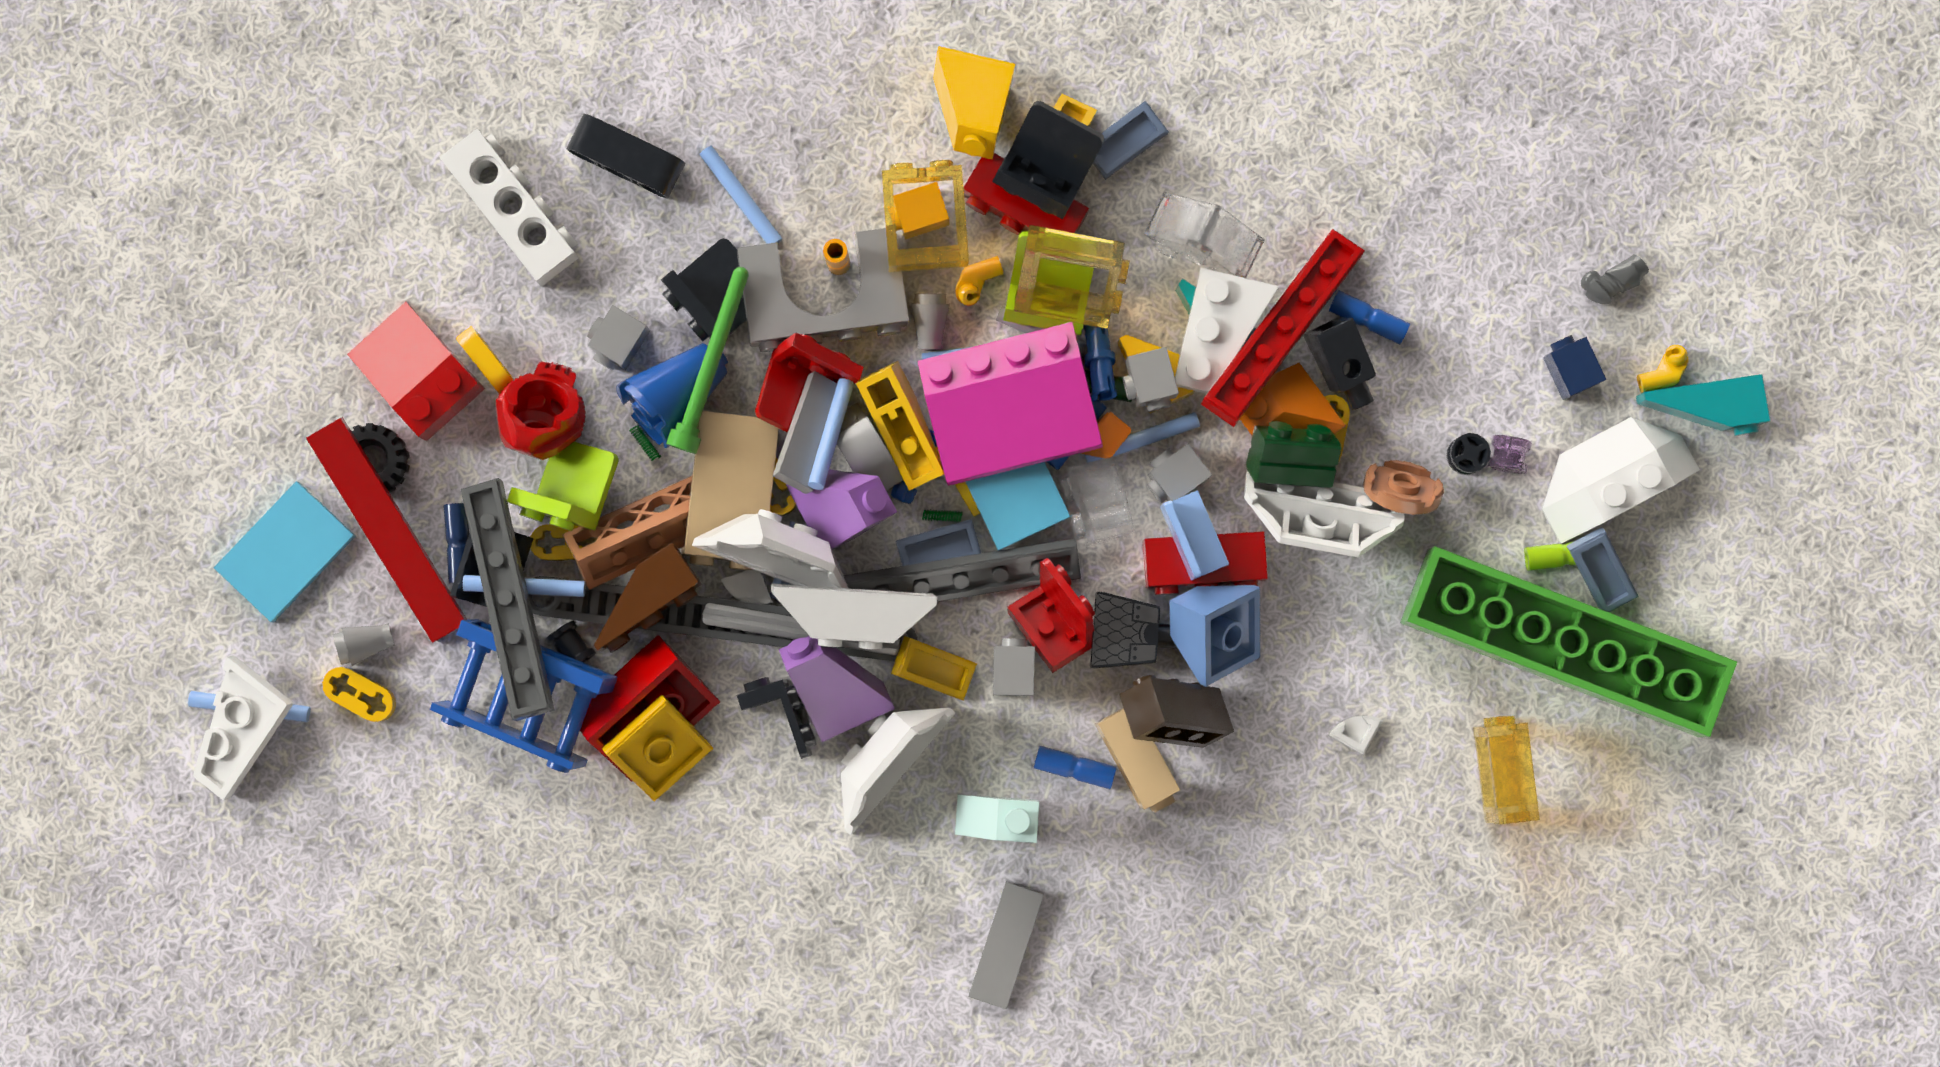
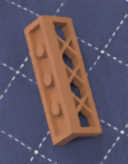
(623, 549)

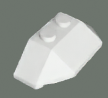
(1613, 475)
(1322, 518)
(775, 549)
(853, 614)
(885, 759)

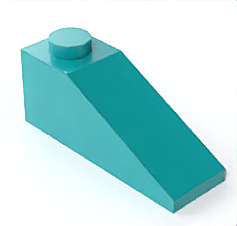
(1717, 404)

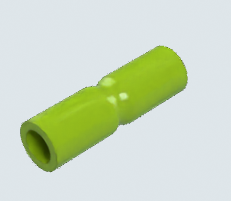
(1547, 556)

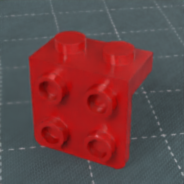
(788, 373)
(1055, 618)

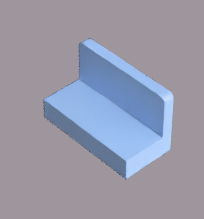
(1194, 535)

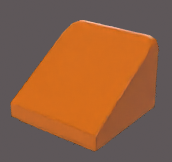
(1112, 433)

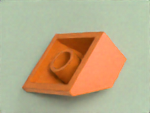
(1292, 399)

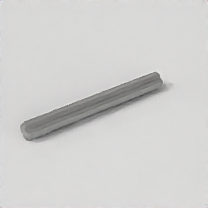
(772, 625)

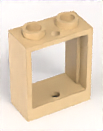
(1138, 763)

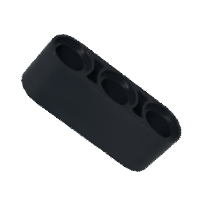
(625, 156)

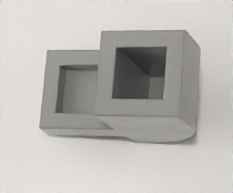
(865, 449)

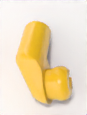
(973, 278)
(1668, 372)

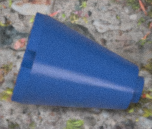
(663, 391)

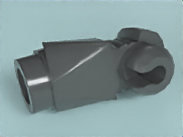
(1615, 280)

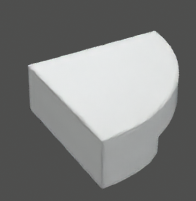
(748, 587)
(1356, 732)

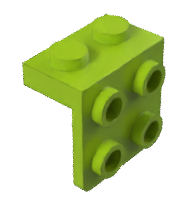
(1049, 272)
(570, 488)

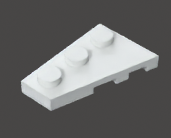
(1218, 325)
(241, 727)

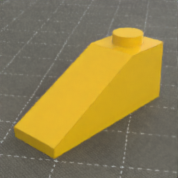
(901, 424)

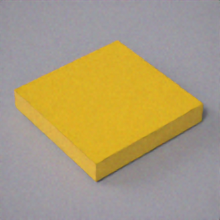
(657, 748)

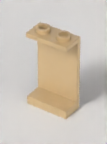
(728, 476)

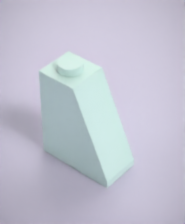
(997, 818)

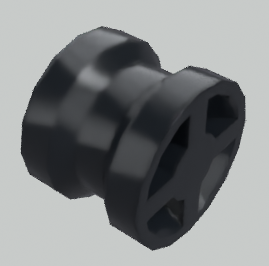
(1475, 450)

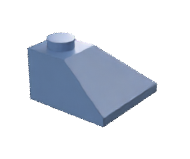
(1216, 629)

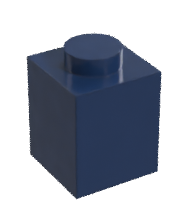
(1573, 366)

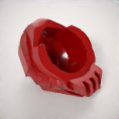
(541, 411)

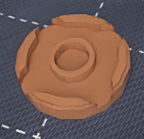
(1403, 487)

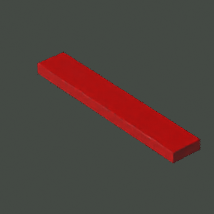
(1282, 328)
(386, 529)

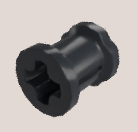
(569, 643)

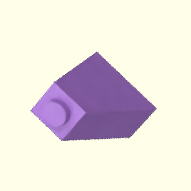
(844, 506)
(833, 687)

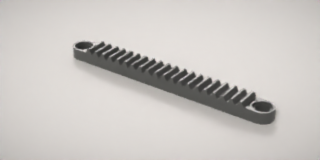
(686, 620)

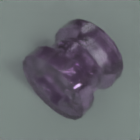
(1509, 454)

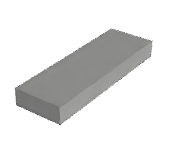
(805, 433)
(1006, 945)

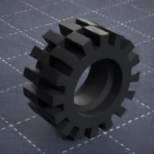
(393, 447)

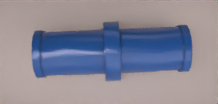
(1100, 363)

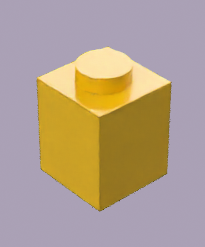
(920, 211)

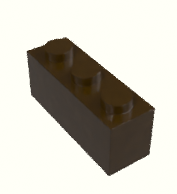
(1175, 712)

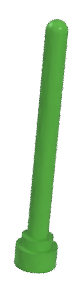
(686, 433)

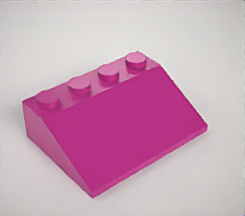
(1010, 403)

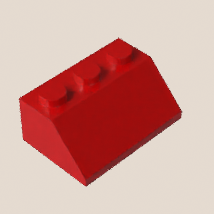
(647, 676)

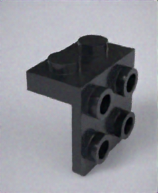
(1049, 159)
(703, 288)
(763, 692)

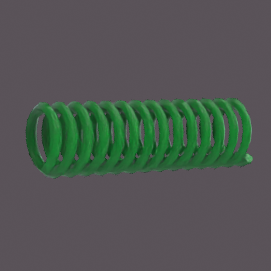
(646, 439)
(942, 515)

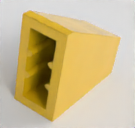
(972, 98)

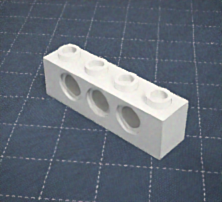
(467, 162)

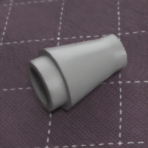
(930, 319)
(362, 642)

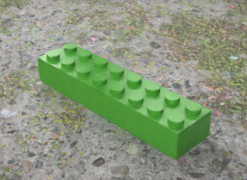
(1568, 642)

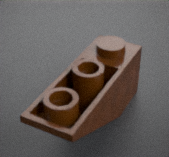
(652, 588)

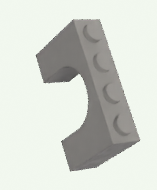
(774, 317)

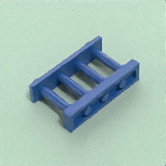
(587, 680)

